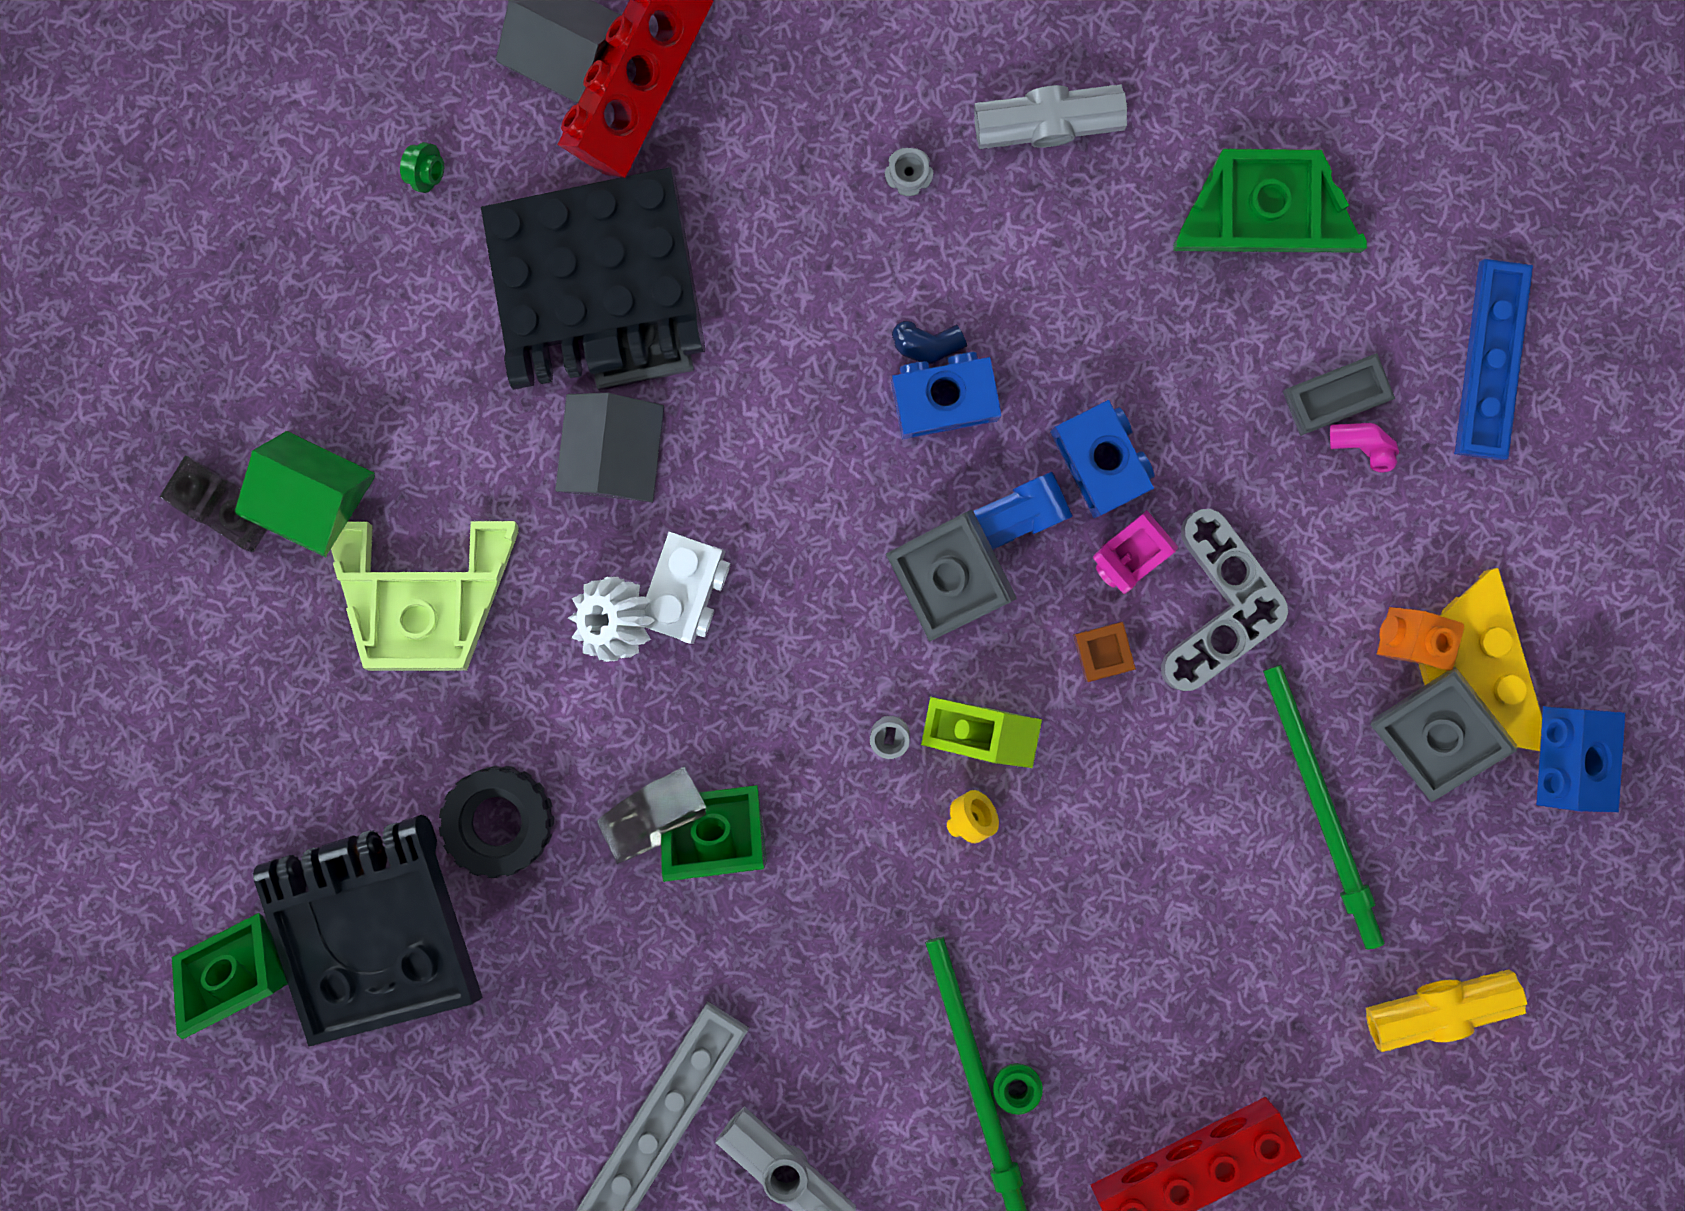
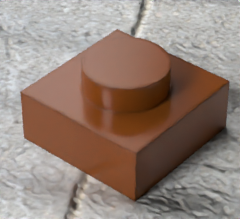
(1104, 651)

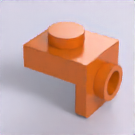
(1420, 638)

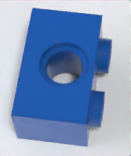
(922, 416)
(1103, 488)
(1580, 759)

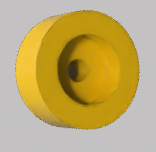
(973, 817)

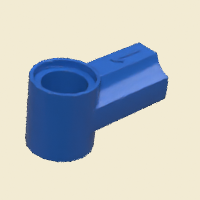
(1028, 509)

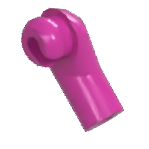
(1370, 440)

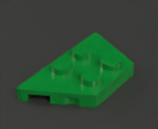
(1270, 205)

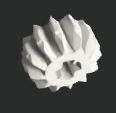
(611, 619)

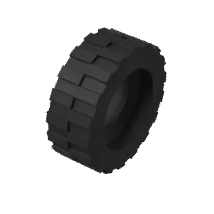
(460, 834)

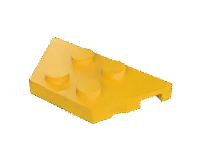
(1493, 659)

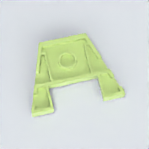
(420, 616)

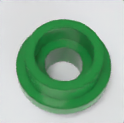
(422, 167)
(1017, 1104)

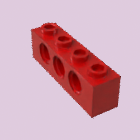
(636, 102)
(1203, 1164)

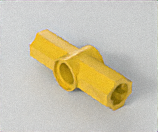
(1446, 1010)

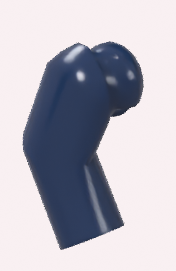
(924, 346)

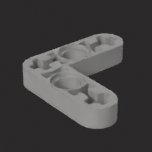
(1239, 597)

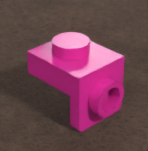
(1133, 552)

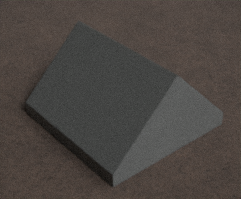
(554, 41)
(609, 446)

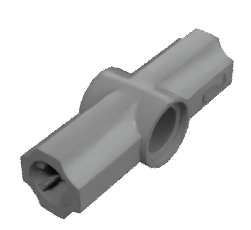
(1050, 116)
(763, 1151)

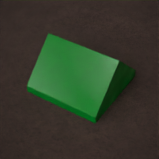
(301, 491)
(721, 841)
(225, 975)

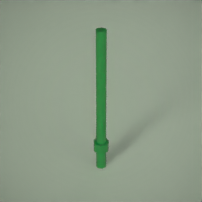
(1356, 896)
(1005, 1173)

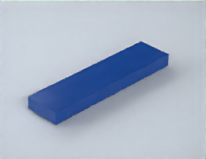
(1493, 359)

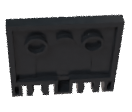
(587, 270)
(367, 937)

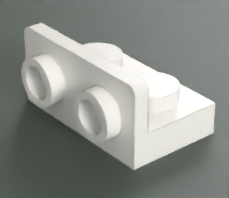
(684, 586)

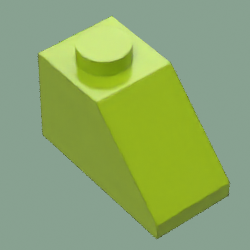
(981, 732)

